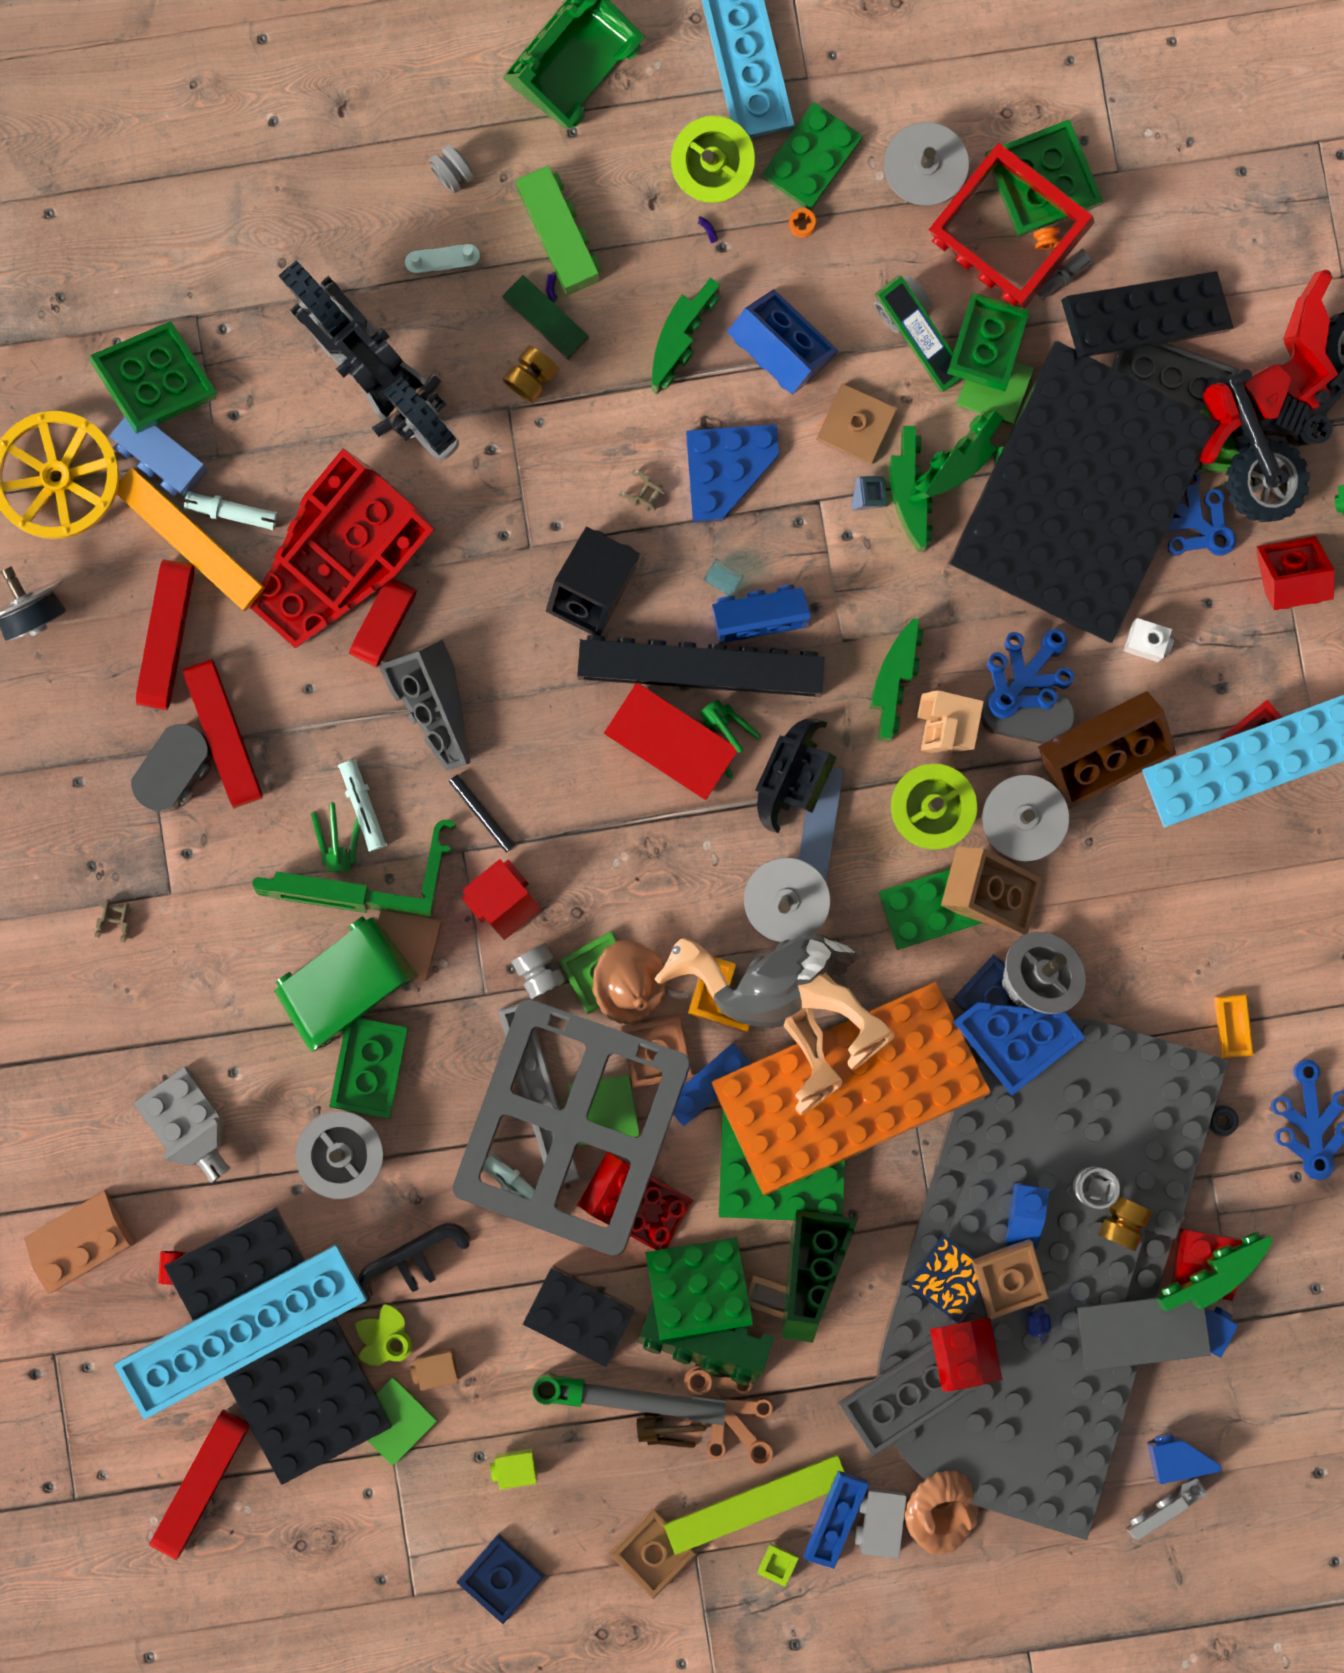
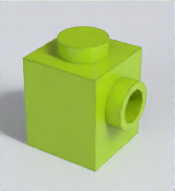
(514, 1469)

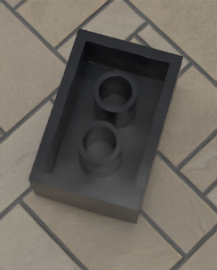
(579, 1316)

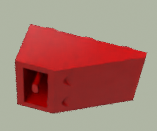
(659, 1212)

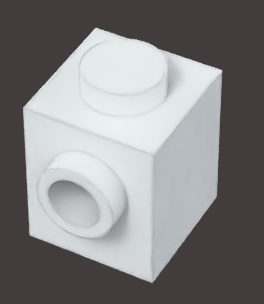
(1149, 640)

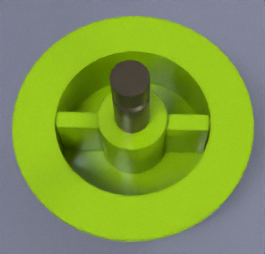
(713, 159)
(933, 806)

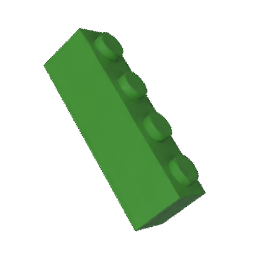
(557, 230)

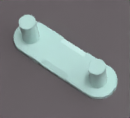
(442, 258)

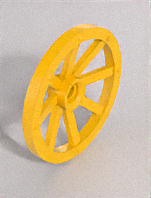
(52, 467)

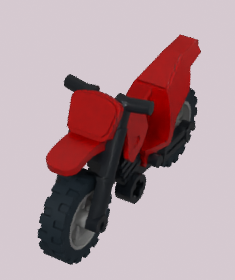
(1284, 401)

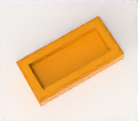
(1234, 1026)

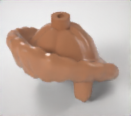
(627, 982)
(941, 1512)

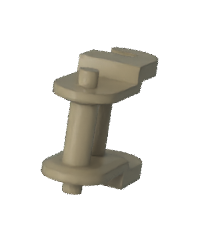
(657, 491)
(123, 909)

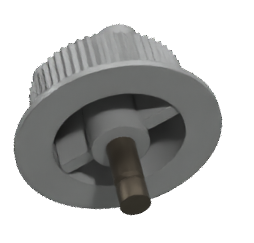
(1043, 973)
(339, 1155)

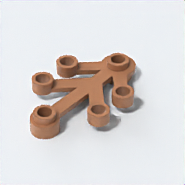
(732, 1406)

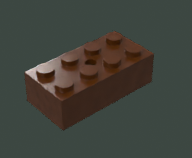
(1108, 749)

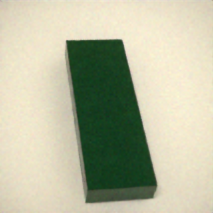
(545, 317)

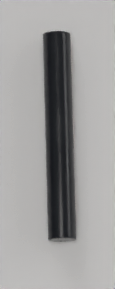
(481, 813)

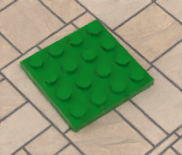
(743, 1198)

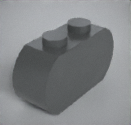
(1030, 723)
(172, 769)

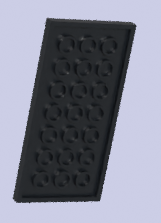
(304, 1396)

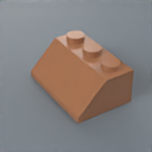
(77, 1242)

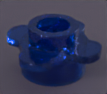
(1039, 1324)

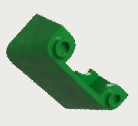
(573, 57)
(343, 983)

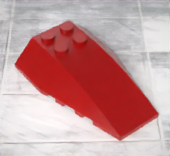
(339, 549)

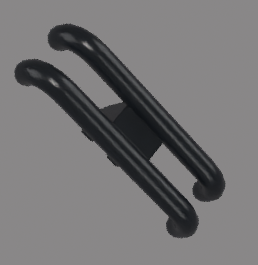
(412, 1249)

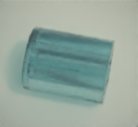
(723, 577)

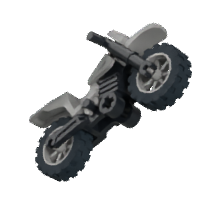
(371, 363)

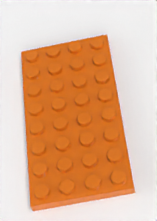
(900, 1087)

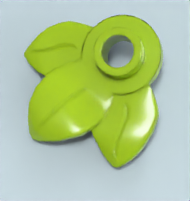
(379, 1334)

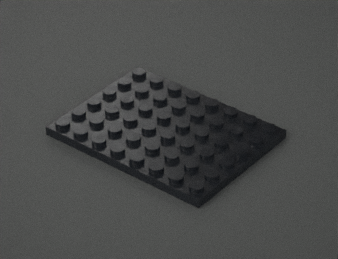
(1083, 492)

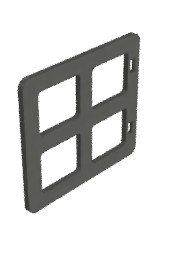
(571, 1128)

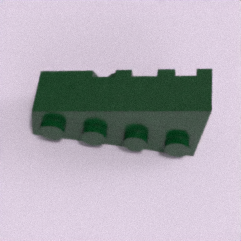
(814, 1263)
(722, 1351)

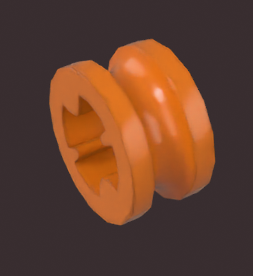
(810, 227)
(1047, 238)

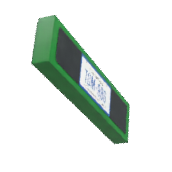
(918, 331)

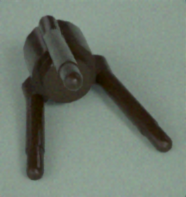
(651, 1430)

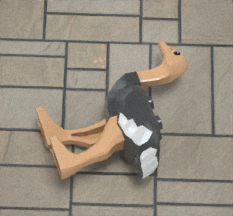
(784, 993)

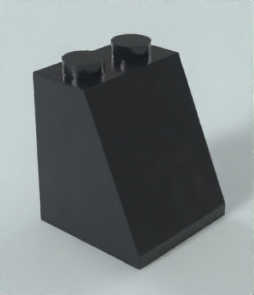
(592, 581)

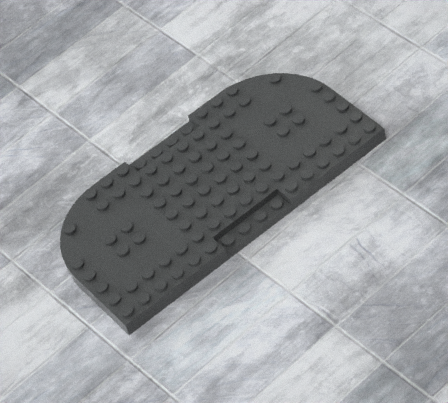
(1050, 1427)

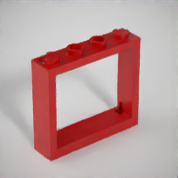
(988, 276)

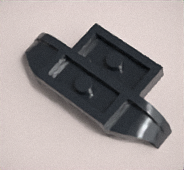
(793, 773)

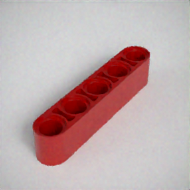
(165, 634)
(222, 733)
(199, 1484)

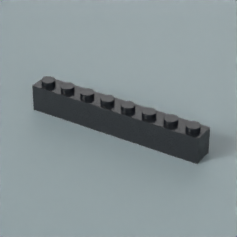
(701, 667)

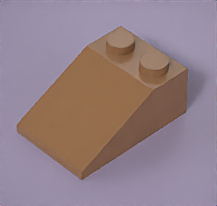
(991, 890)

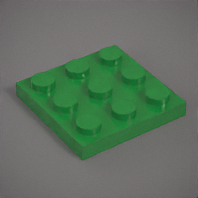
(1061, 161)
(153, 377)
(698, 1288)

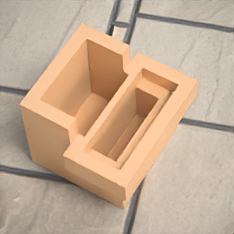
(950, 723)

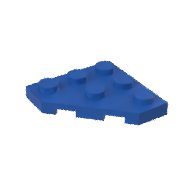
(726, 466)
(1017, 1040)

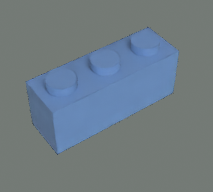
(159, 456)

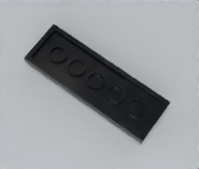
(1147, 314)

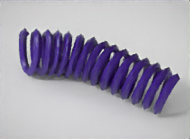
(709, 230)
(550, 287)

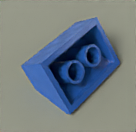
(782, 341)
(760, 614)

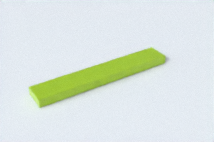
(752, 1505)

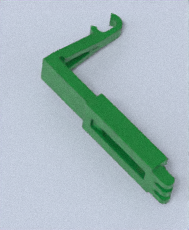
(357, 896)

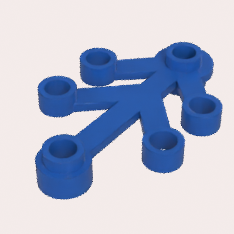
(1192, 519)
(1026, 676)
(1312, 1125)

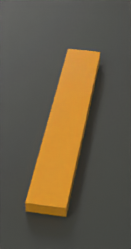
(189, 539)

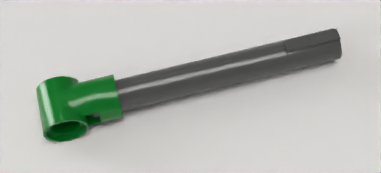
(575, 1393)

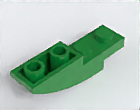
(674, 344)
(960, 463)
(903, 476)
(897, 667)
(1228, 1268)

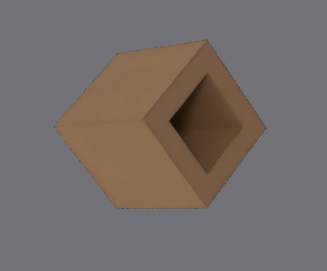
(435, 1370)

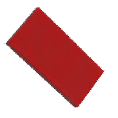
(671, 741)

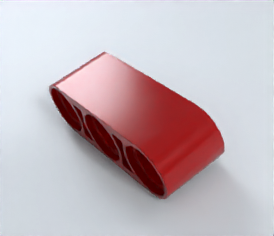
(382, 622)

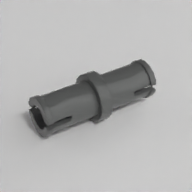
(1066, 272)

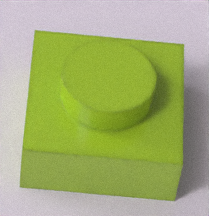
(777, 1564)

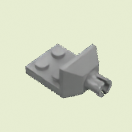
(186, 1123)

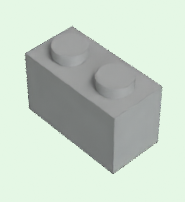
(882, 1522)

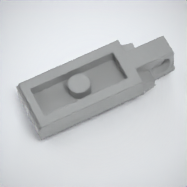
(1167, 1509)

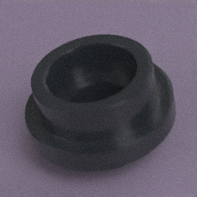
(1232, 1121)

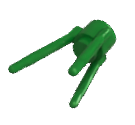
(717, 718)
(336, 857)

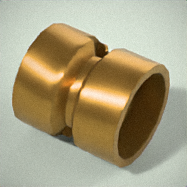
(524, 382)
(1125, 1223)

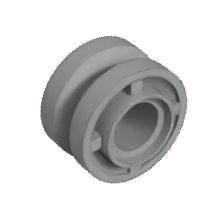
(451, 168)

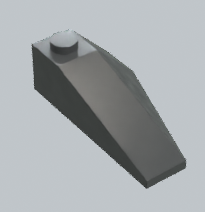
(430, 692)

